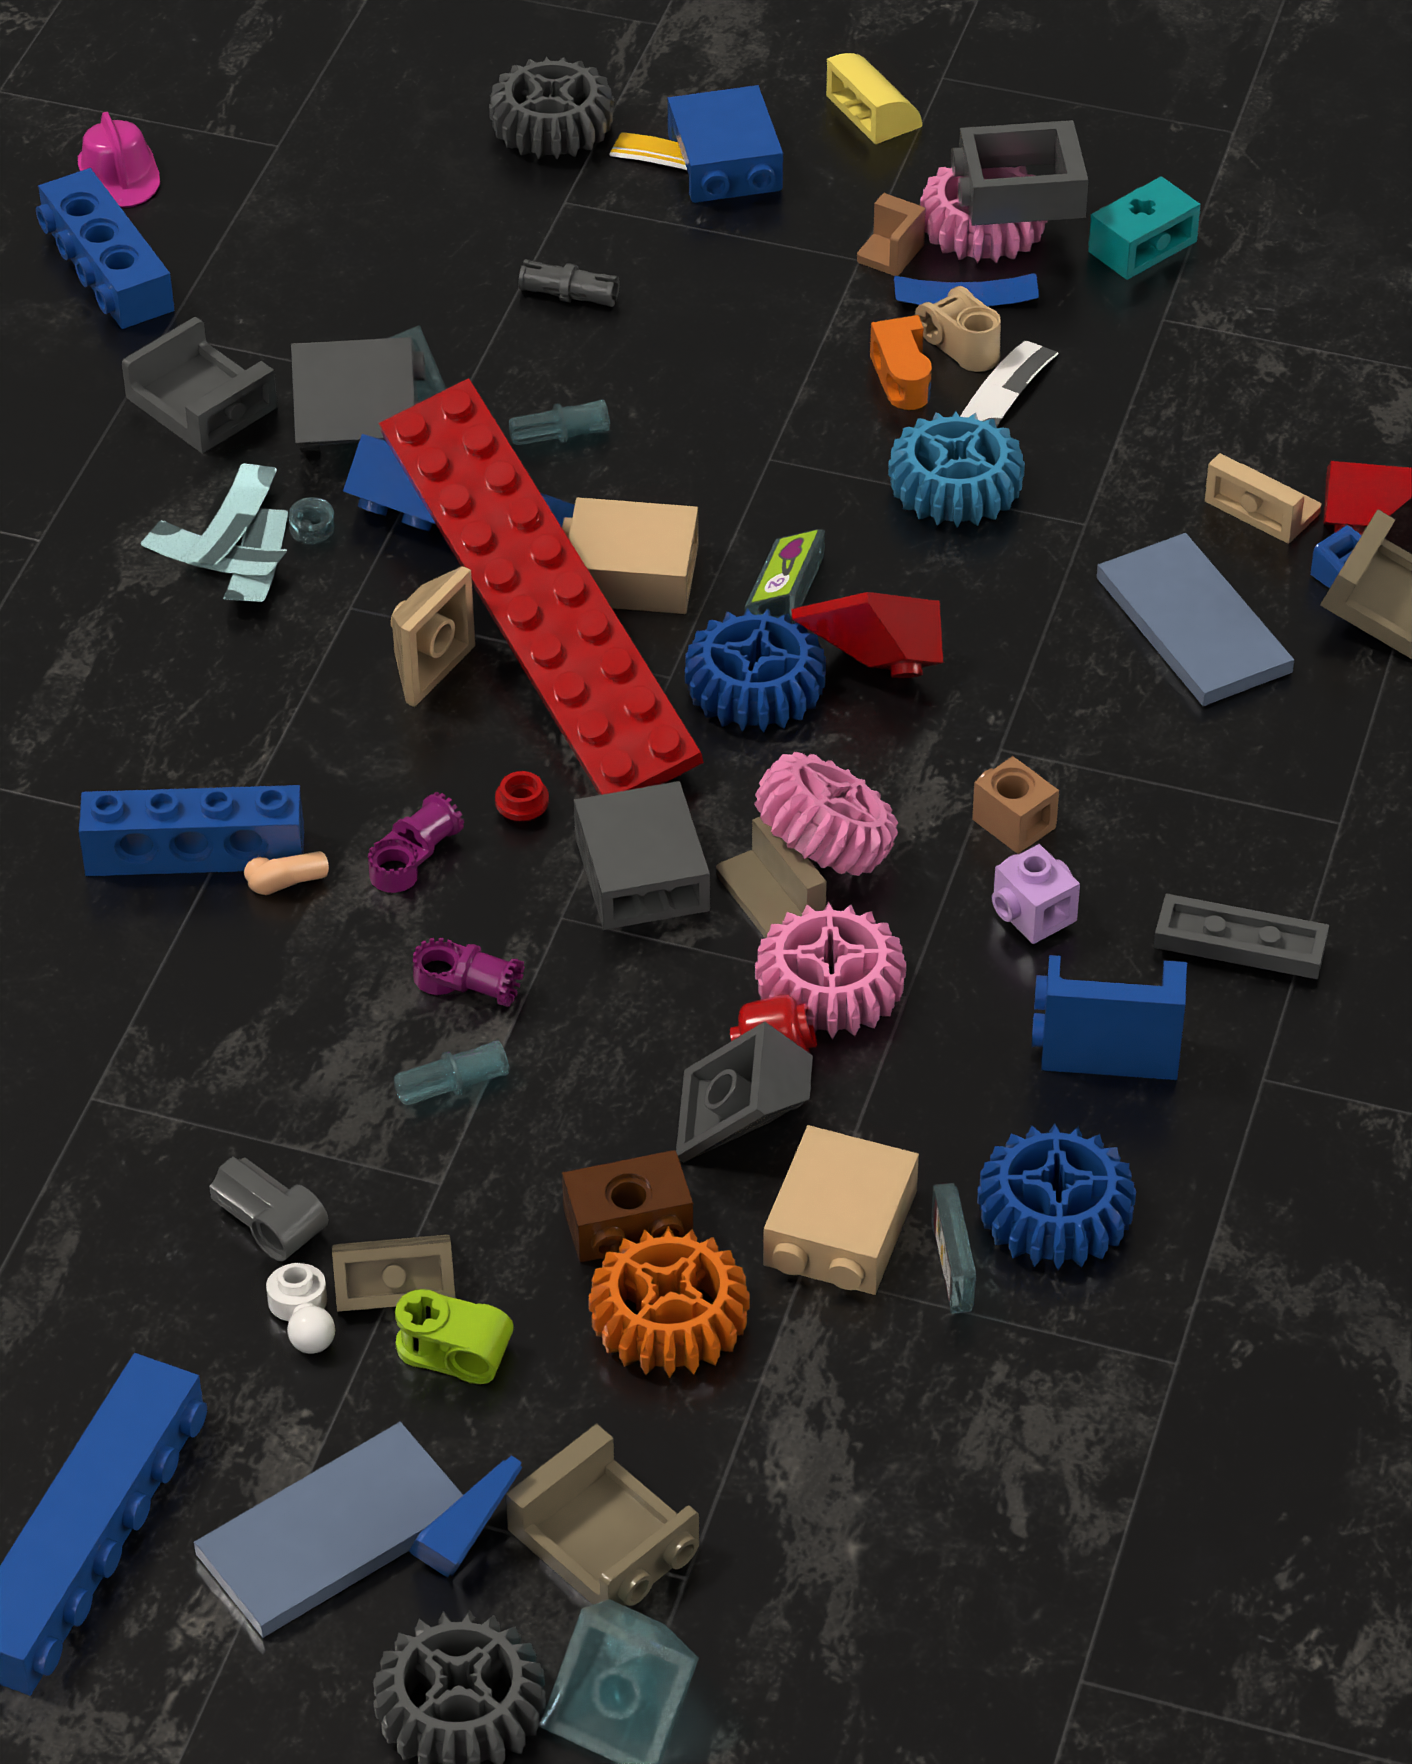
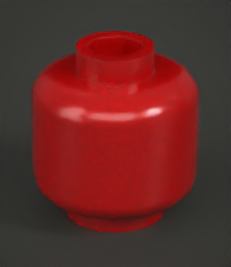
(782, 1014)

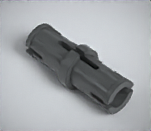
(568, 283)

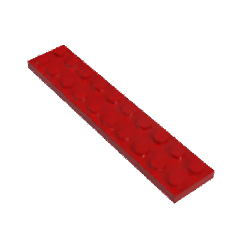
(540, 593)

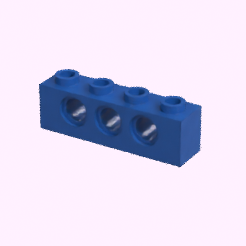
(105, 248)
(188, 829)

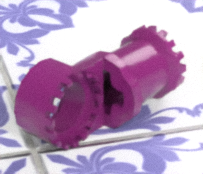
(412, 843)
(470, 971)

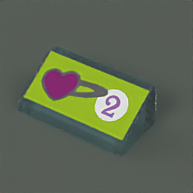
(787, 574)

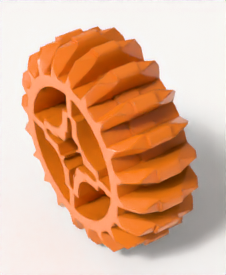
(672, 1319)

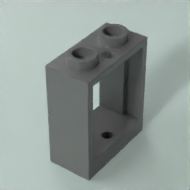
(1021, 197)

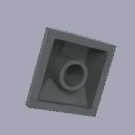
(741, 1089)

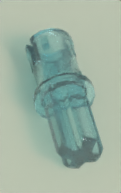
(560, 423)
(452, 1073)

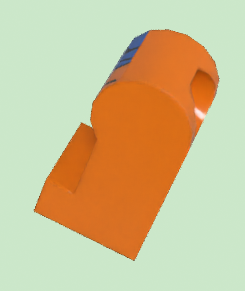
(900, 361)

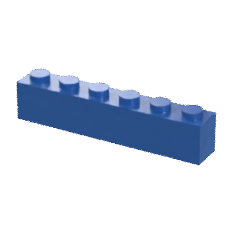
(90, 1513)

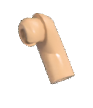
(273, 875)

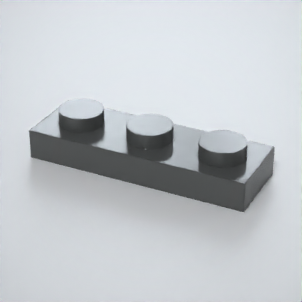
(1241, 936)

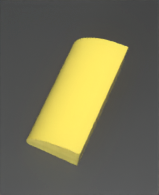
(869, 98)

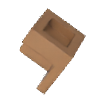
(896, 235)

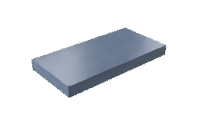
(1195, 619)
(327, 1529)

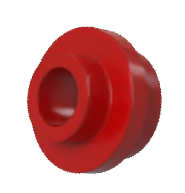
(521, 796)

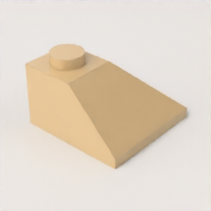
(433, 632)

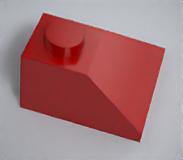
(1360, 490)
(879, 630)

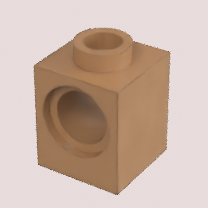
(1015, 804)

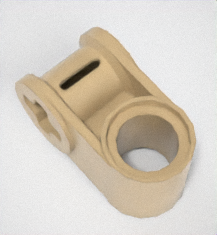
(963, 329)

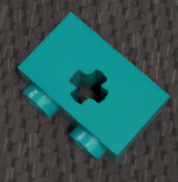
(1144, 227)

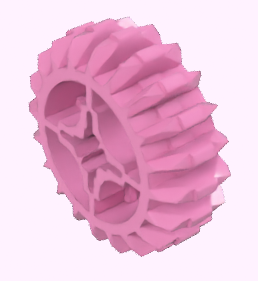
(952, 227)
(826, 813)
(863, 960)

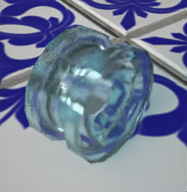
(319, 512)

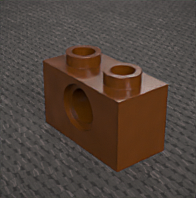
(624, 1200)

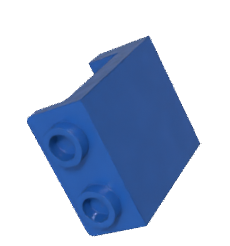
(726, 143)
(1110, 1025)

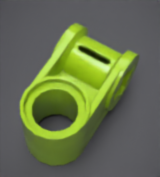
(456, 1340)

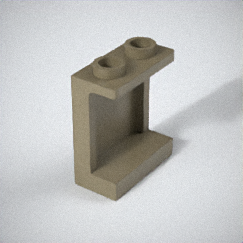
(1376, 587)
(600, 1523)

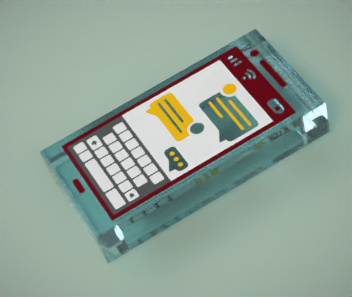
(953, 1248)

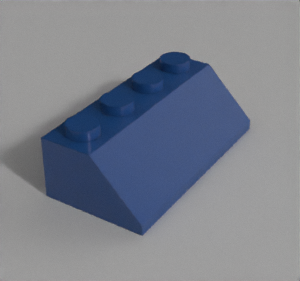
(384, 485)

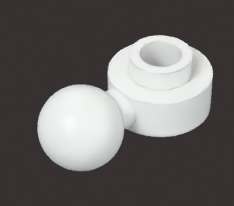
(299, 1296)

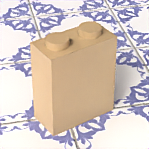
(637, 551)
(840, 1210)

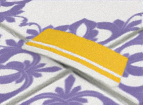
(648, 149)

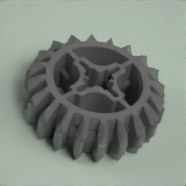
(551, 107)
(459, 1669)

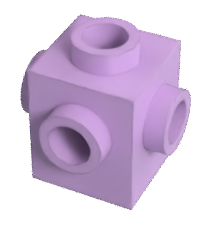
(1035, 893)

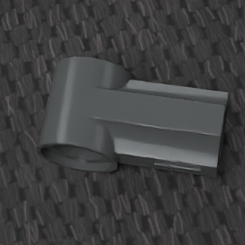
(276, 1215)

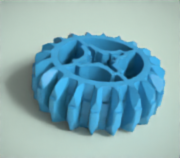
(956, 469)

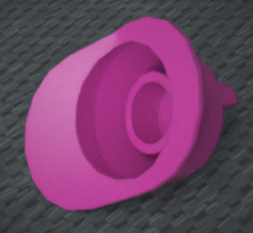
(120, 161)

